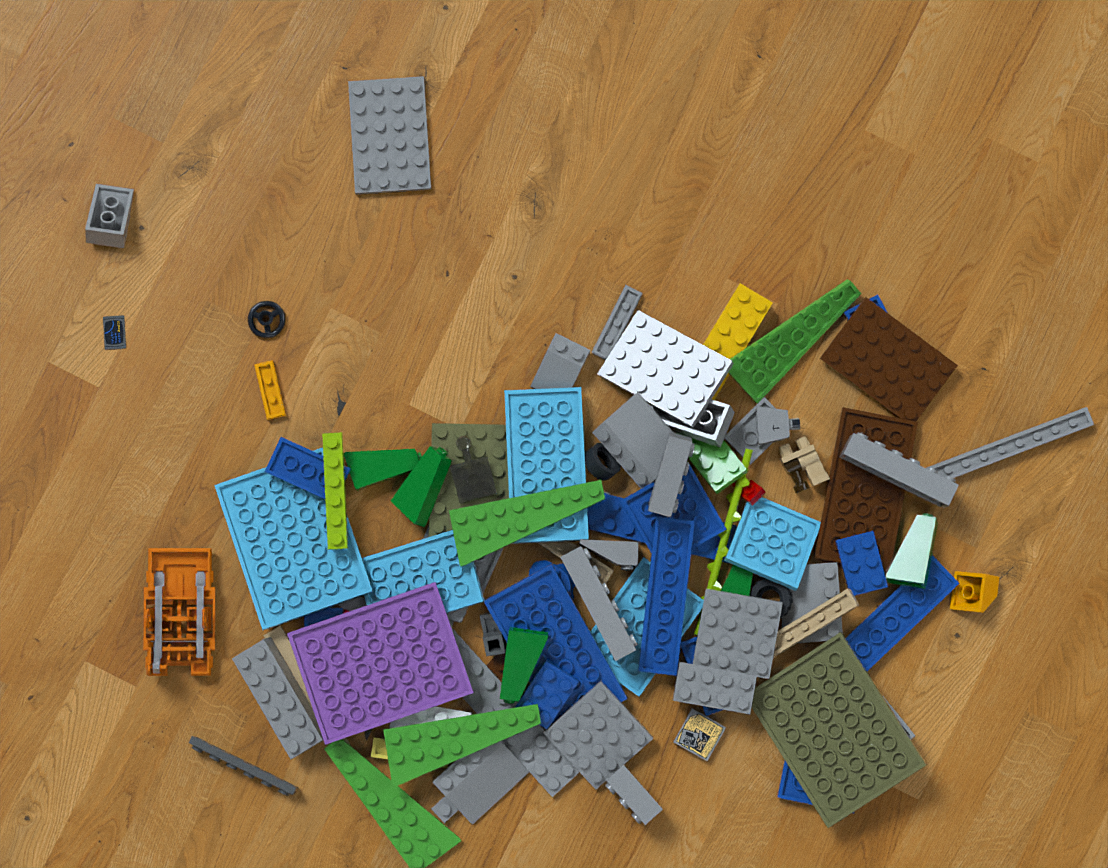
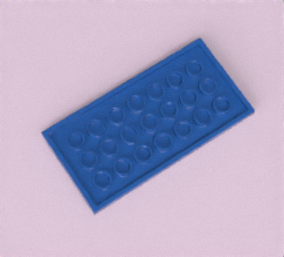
(545, 605)

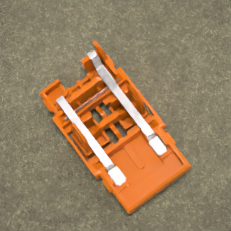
(179, 576)

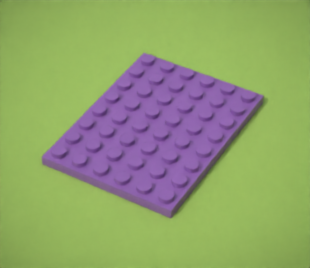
(380, 663)

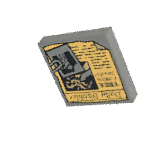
(699, 734)

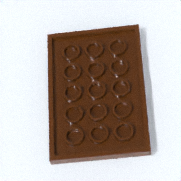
(888, 361)

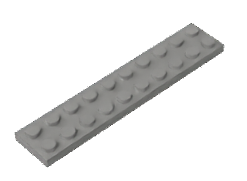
(529, 746)

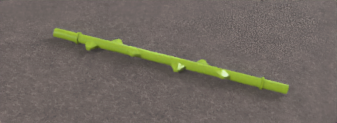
(732, 516)

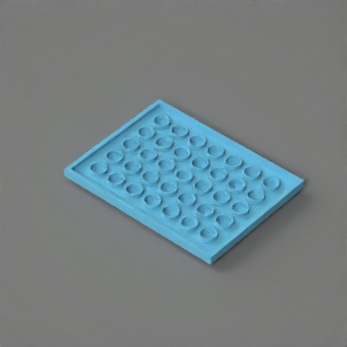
(285, 548)

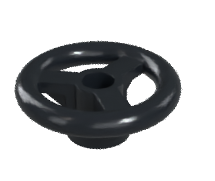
(278, 311)

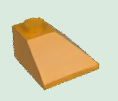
(974, 591)

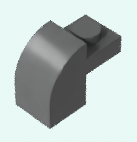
(492, 637)

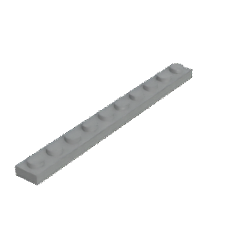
(1015, 444)

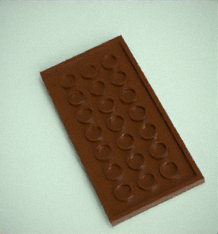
(858, 499)

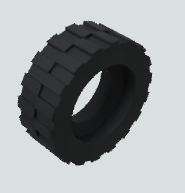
(784, 593)

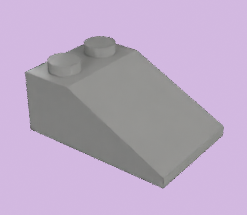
(109, 216)
(560, 364)
(616, 552)

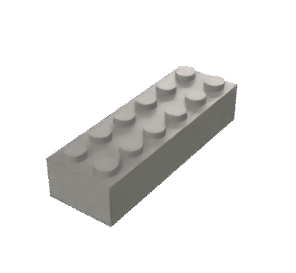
(898, 470)
(596, 599)
(279, 697)

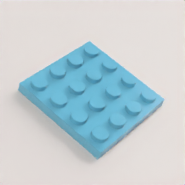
(773, 542)

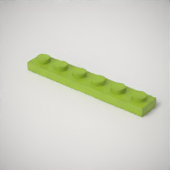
(335, 491)

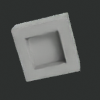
(444, 809)

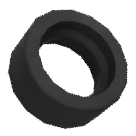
(594, 465)

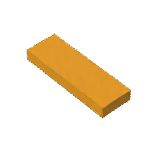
(270, 390)

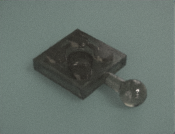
(473, 477)

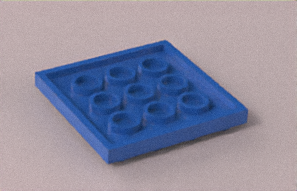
(692, 506)

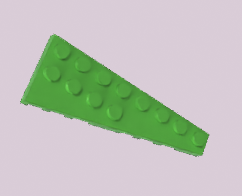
(773, 355)
(498, 523)
(430, 745)
(407, 824)

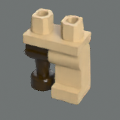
(803, 459)

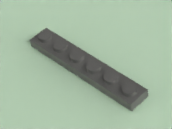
(249, 769)

